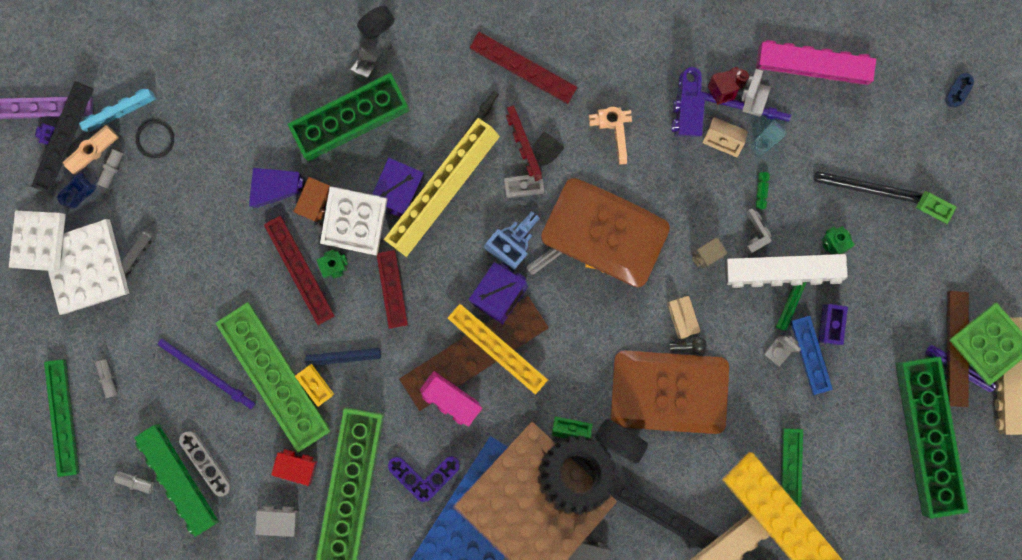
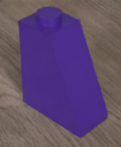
(273, 185)

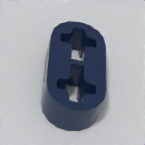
(963, 93)

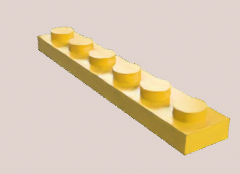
(497, 349)

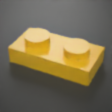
(314, 385)

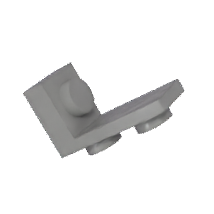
(764, 233)
(781, 349)

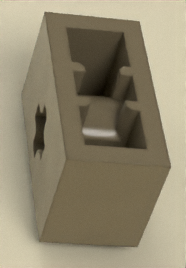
(708, 253)

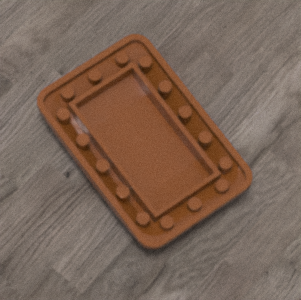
(605, 232)
(670, 392)

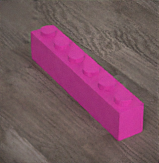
(816, 63)

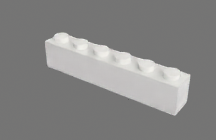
(786, 270)

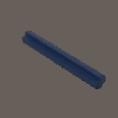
(343, 357)

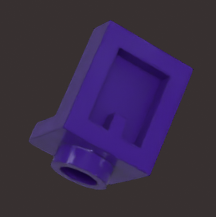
(44, 133)

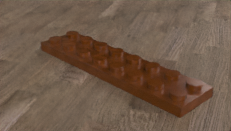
(467, 359)

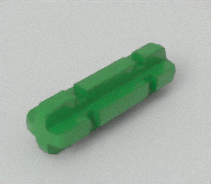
(762, 190)

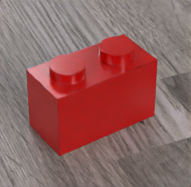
(294, 468)

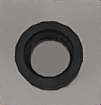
(375, 22)

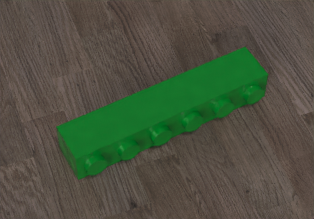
(176, 480)

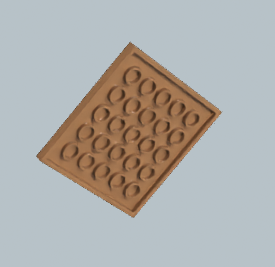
(514, 512)

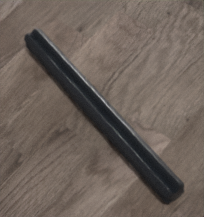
(867, 187)

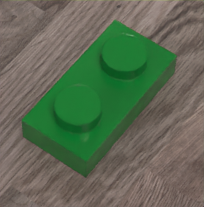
(566, 428)

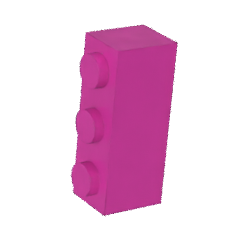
(450, 399)

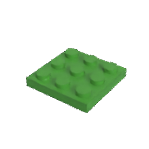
(990, 343)

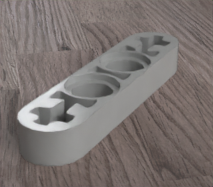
(202, 465)

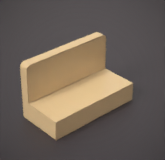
(725, 137)
(683, 317)

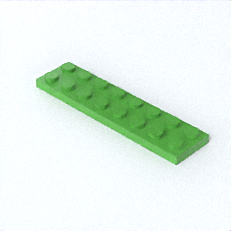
(273, 377)

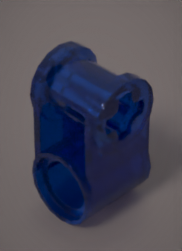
(77, 190)

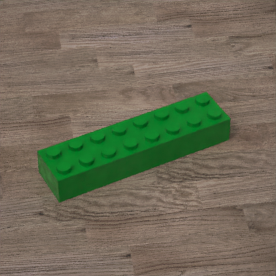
(931, 437)

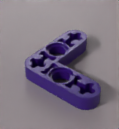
(428, 482)

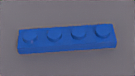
(811, 355)

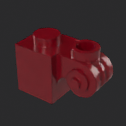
(726, 85)

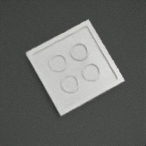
(353, 220)
(37, 240)

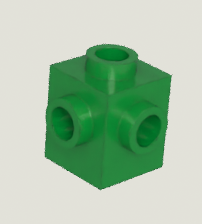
(837, 240)
(325, 264)

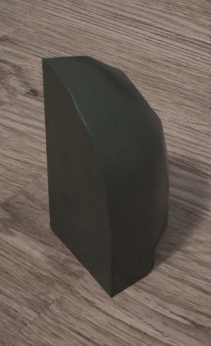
(546, 149)

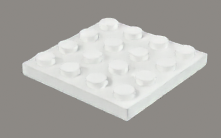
(88, 268)

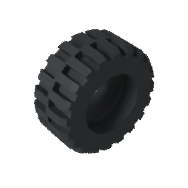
(600, 467)

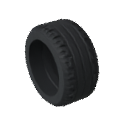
(621, 441)

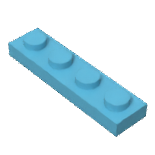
(114, 112)

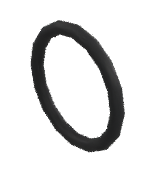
(154, 122)

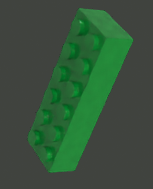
(348, 117)

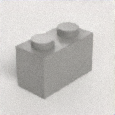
(277, 522)

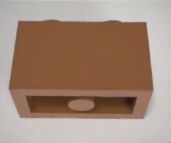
(313, 200)

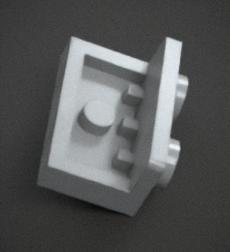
(756, 96)

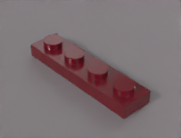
(525, 151)
(392, 289)

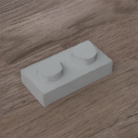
(523, 186)

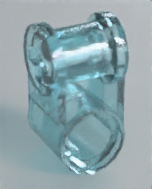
(770, 136)

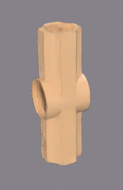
(99, 141)

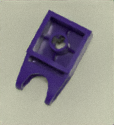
(689, 105)

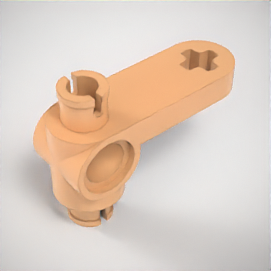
(622, 116)

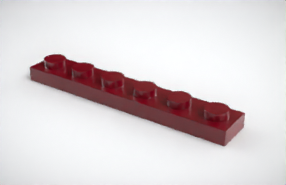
(523, 67)
(299, 270)

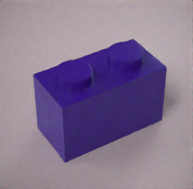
(833, 324)

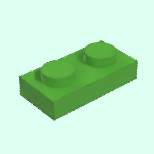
(936, 207)

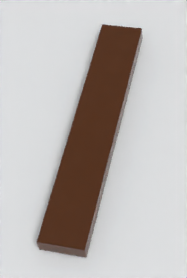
(956, 364)

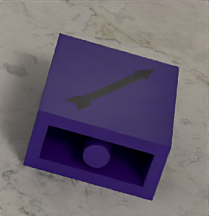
(399, 185)
(499, 292)

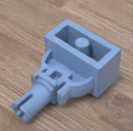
(510, 244)

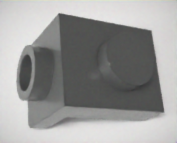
(364, 64)

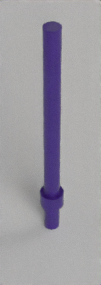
(770, 113)
(237, 395)

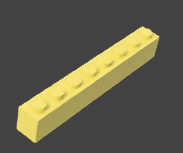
(442, 187)

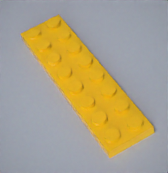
(777, 512)

